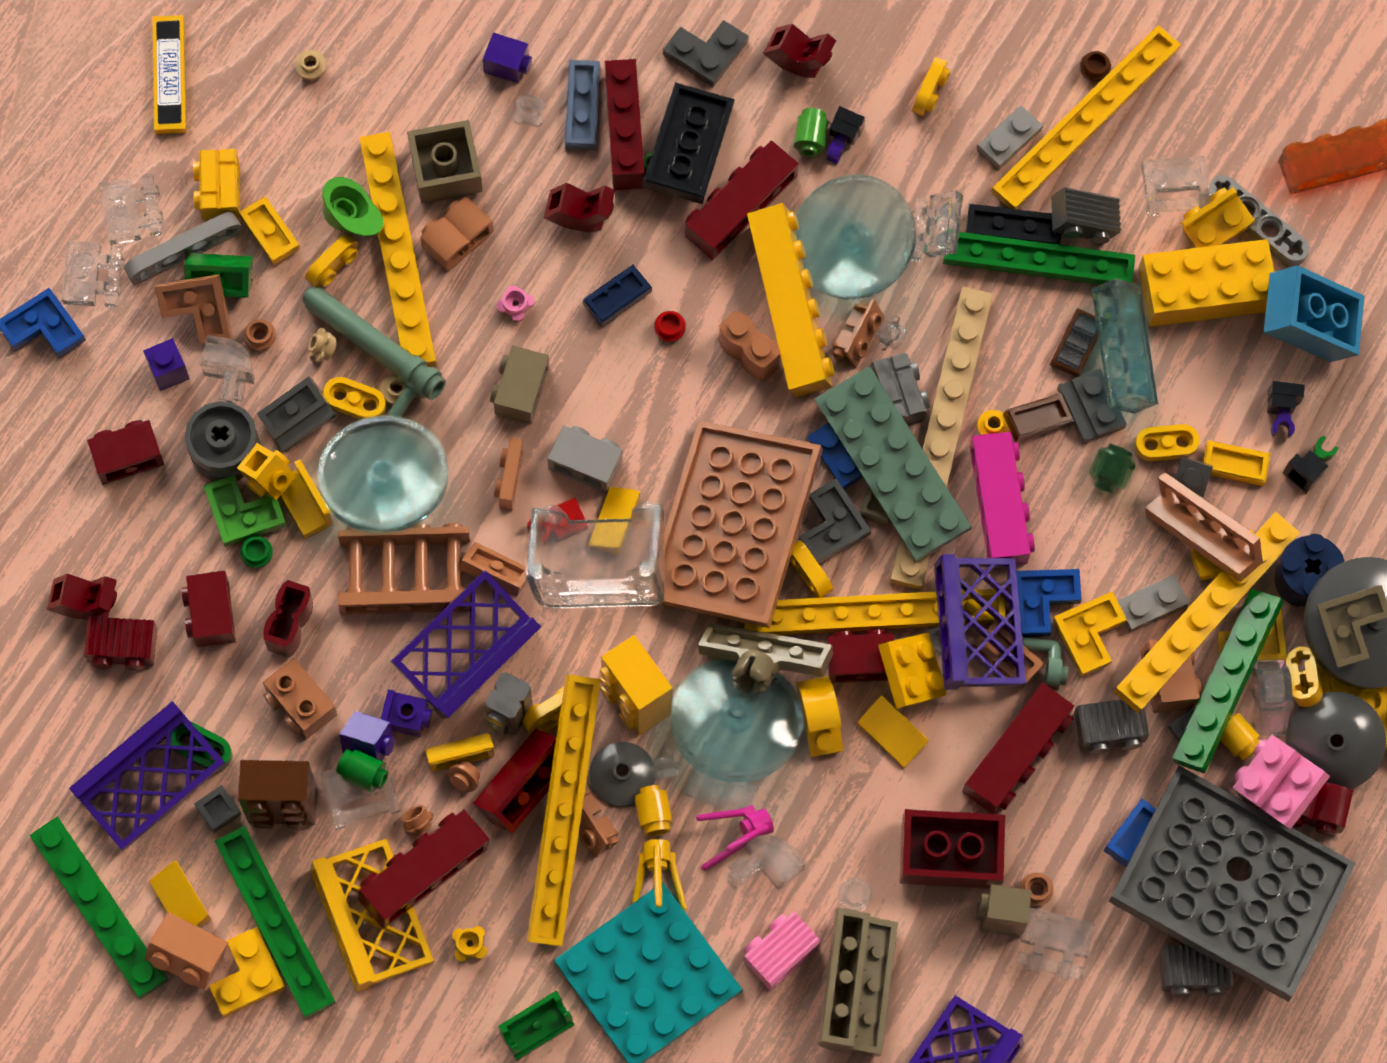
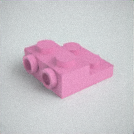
(1280, 781)

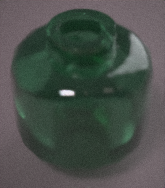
(1112, 468)

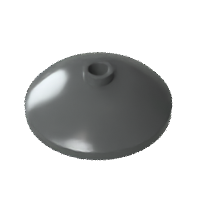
(1355, 722)

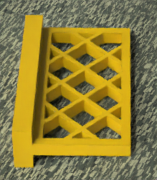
(344, 926)

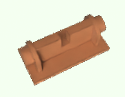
(865, 321)
(595, 833)

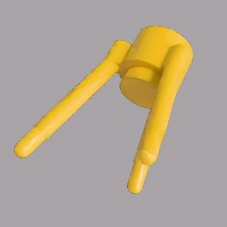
(656, 858)

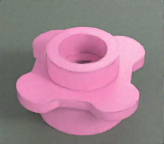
(513, 294)

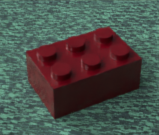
(952, 849)

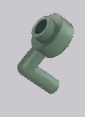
(1055, 672)

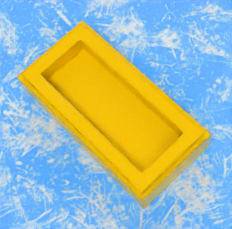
(1237, 463)

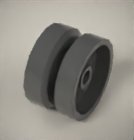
(220, 439)

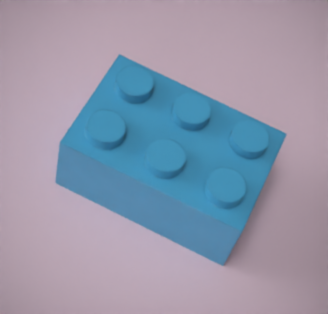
(1314, 313)

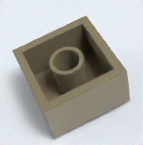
(444, 161)

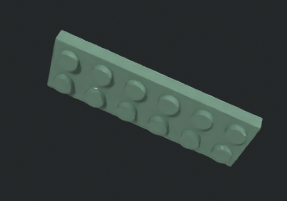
(893, 464)

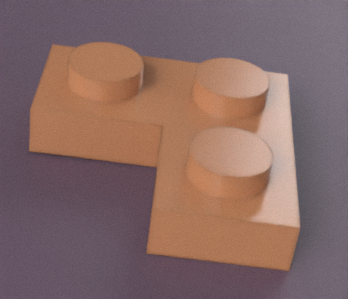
(198, 296)

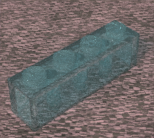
(1124, 346)

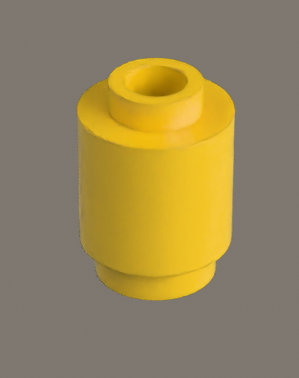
(1240, 737)
(653, 811)

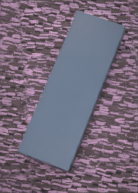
(582, 105)

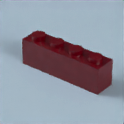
(624, 124)
(747, 191)
(1018, 748)
(422, 868)

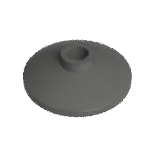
(618, 789)

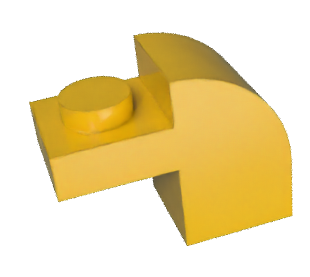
(820, 716)

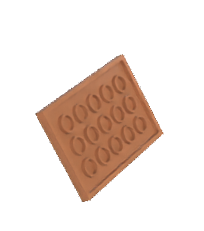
(736, 522)

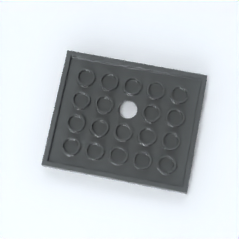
(1250, 926)

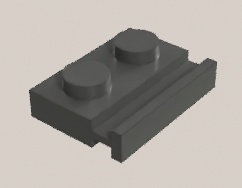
(1090, 408)
(296, 414)

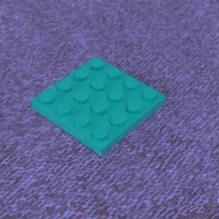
(648, 976)

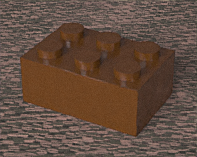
(277, 793)

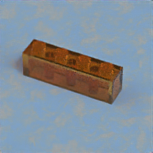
(1335, 157)

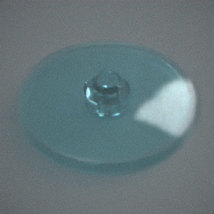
(856, 236)
(383, 474)
(731, 731)

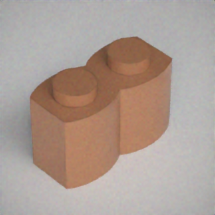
(456, 233)
(743, 342)

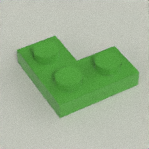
(240, 520)

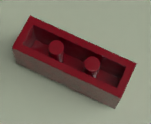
(519, 783)

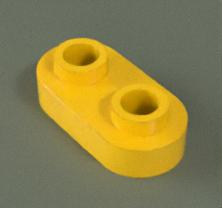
(926, 97)
(325, 267)
(356, 398)
(1165, 442)
(544, 715)

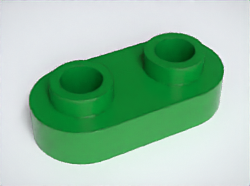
(200, 758)

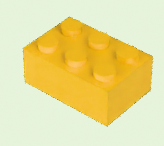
(635, 686)

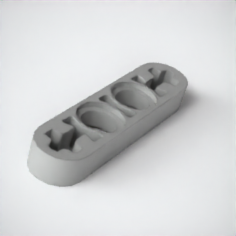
(1265, 216)
(178, 248)

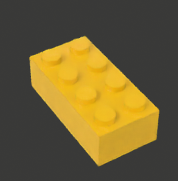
(1206, 282)

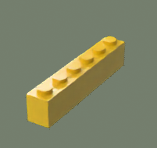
(790, 300)

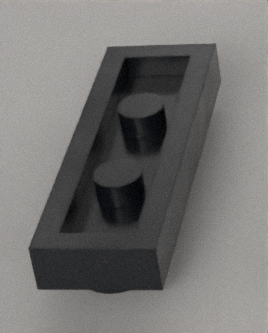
(1011, 224)

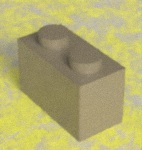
(520, 384)
(1004, 910)

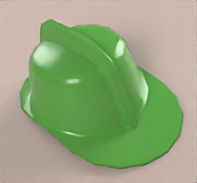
(349, 208)

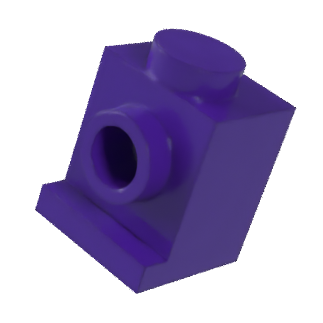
(411, 724)

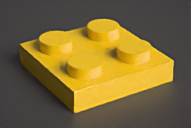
(912, 670)

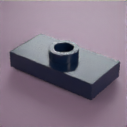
(617, 295)

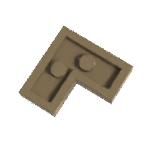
(1343, 621)

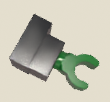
(1310, 468)

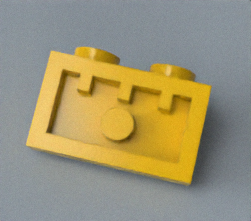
(1218, 220)

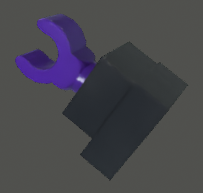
(846, 129)
(1283, 401)

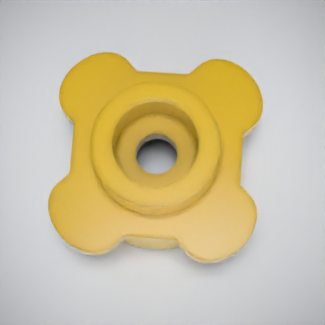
(461, 938)

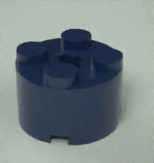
(1308, 553)

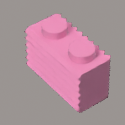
(781, 949)

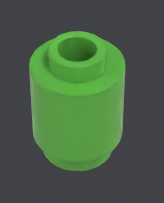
(811, 132)

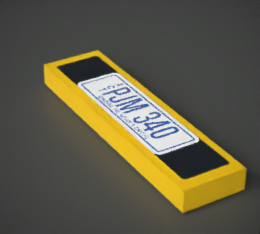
(169, 74)

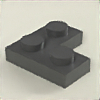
(710, 58)
(841, 525)

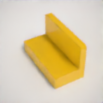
(306, 503)

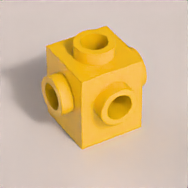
(273, 472)

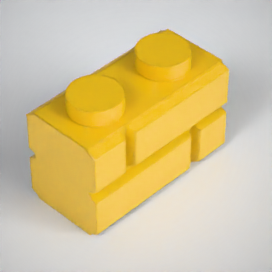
(218, 183)

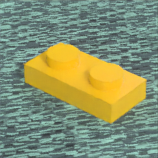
(269, 230)

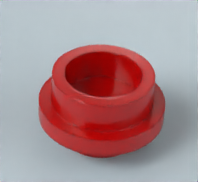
(670, 326)

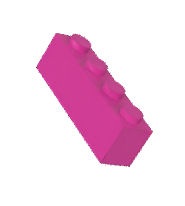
(1000, 497)

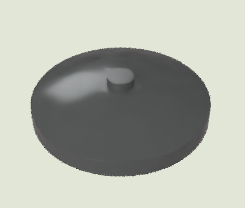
(1341, 581)

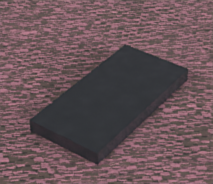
(688, 143)

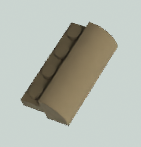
(857, 983)

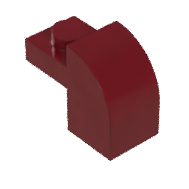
(798, 52)
(579, 209)
(82, 598)

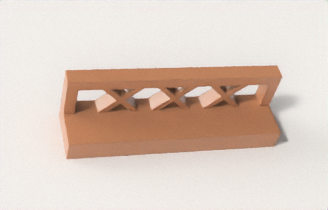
(1205, 528)

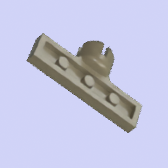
(763, 655)

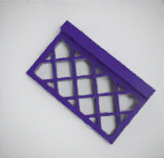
(952, 617)
(478, 670)
(129, 754)
(1001, 1052)

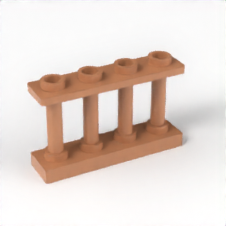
(388, 598)

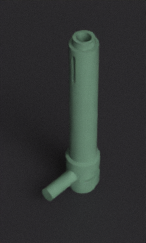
(410, 369)

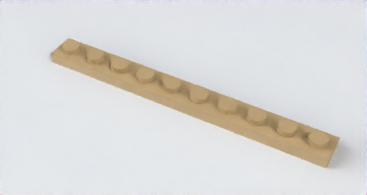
(948, 409)

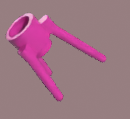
(754, 824)

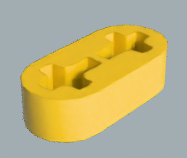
(810, 570)
(1310, 675)

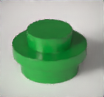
(256, 552)

